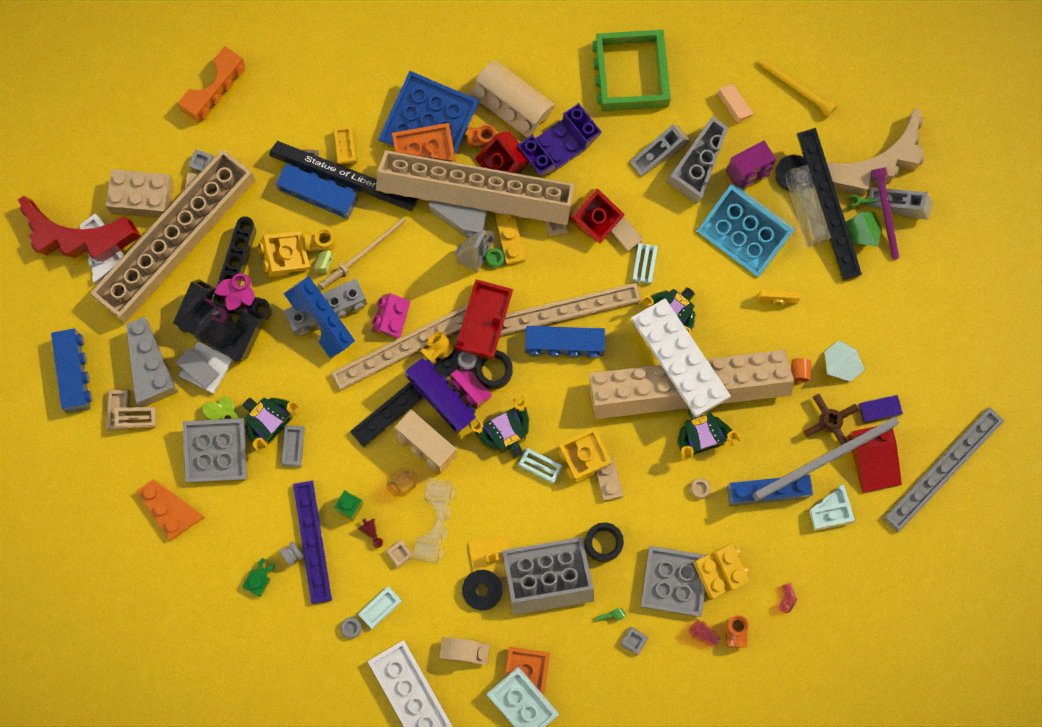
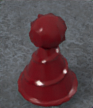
(369, 529)

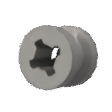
(291, 553)

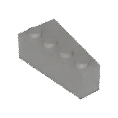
(696, 166)
(149, 369)

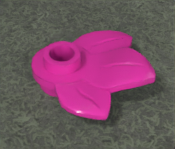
(234, 294)

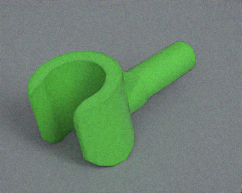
(859, 201)
(618, 614)

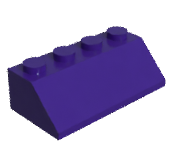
(440, 395)

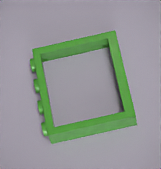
(633, 102)

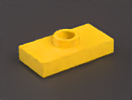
(344, 145)
(779, 297)

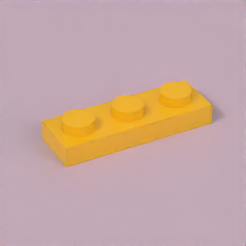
(509, 238)

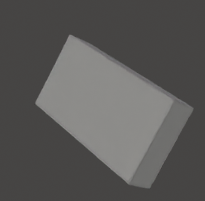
(197, 368)
(292, 446)

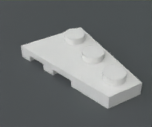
(99, 268)

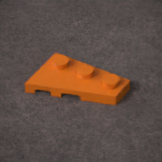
(426, 142)
(168, 510)

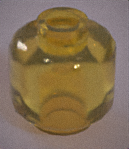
(401, 482)

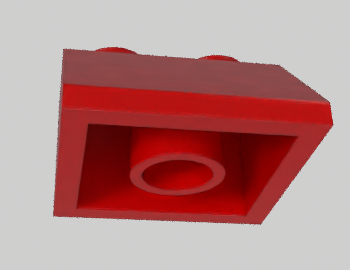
(502, 154)
(595, 215)

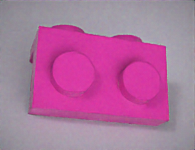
(390, 315)
(473, 389)

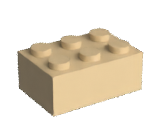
(139, 193)
(425, 442)

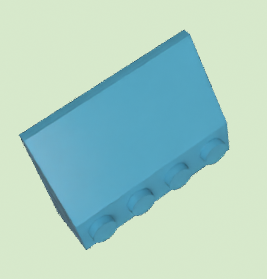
(745, 229)

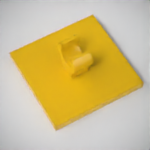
(488, 554)

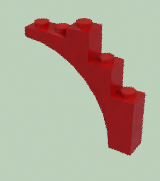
(98, 242)

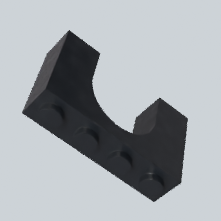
(248, 324)

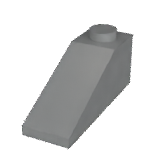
(660, 150)
(904, 202)
(462, 219)

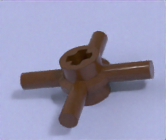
(828, 414)

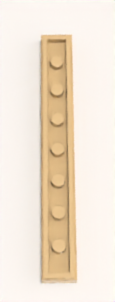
(571, 308)
(397, 350)

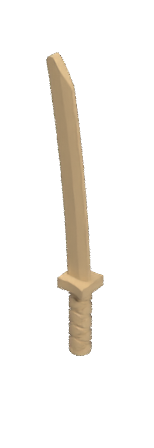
(343, 269)

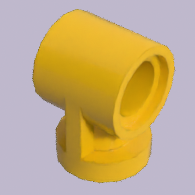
(313, 239)
(438, 347)

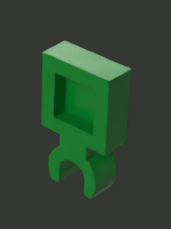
(257, 580)

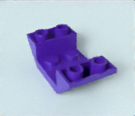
(561, 141)

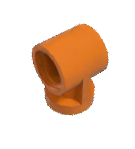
(475, 135)
(801, 370)
(734, 638)

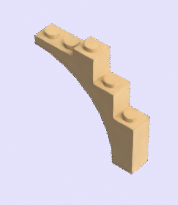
(905, 154)

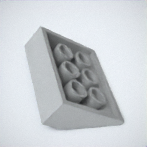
(548, 576)

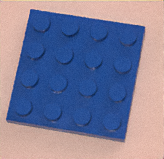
(429, 104)

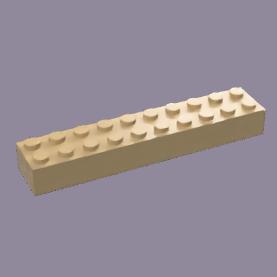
(475, 187)
(173, 236)
(651, 390)

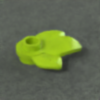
(219, 410)

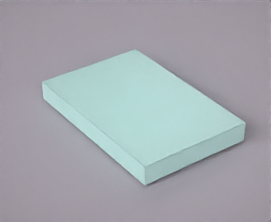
(522, 701)

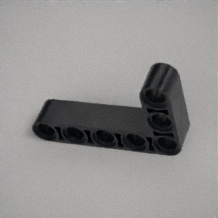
(241, 255)

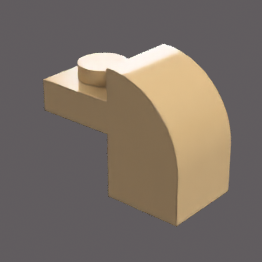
(464, 651)

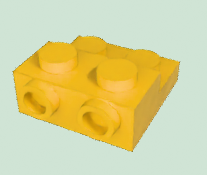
(283, 253)
(584, 455)
(721, 570)

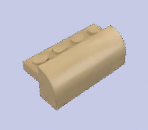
(511, 98)

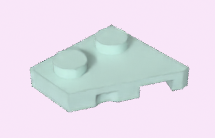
(832, 511)

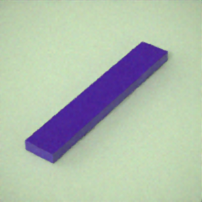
(312, 542)

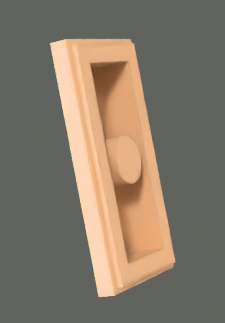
(735, 103)

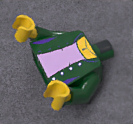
(679, 302)
(267, 419)
(505, 430)
(704, 434)

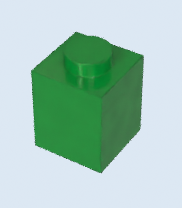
(348, 505)

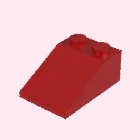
(877, 461)

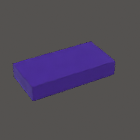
(880, 408)

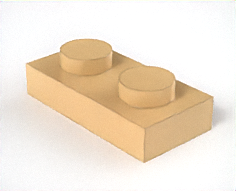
(609, 482)

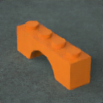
(199, 102)

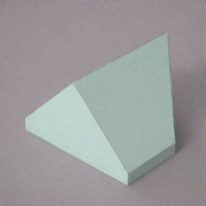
(843, 361)

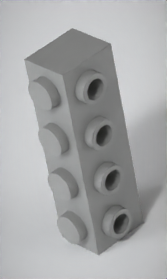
(342, 299)

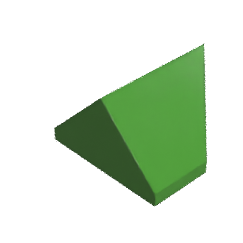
(864, 229)

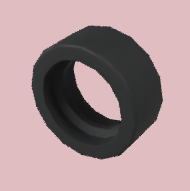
(501, 382)
(601, 527)

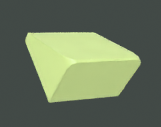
(323, 262)

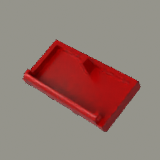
(484, 319)

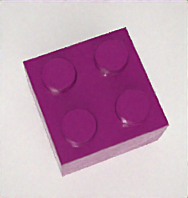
(751, 165)

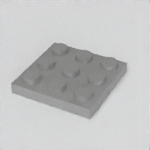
(215, 450)
(672, 582)

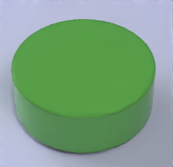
(494, 258)

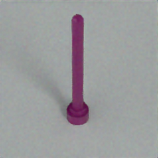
(880, 176)

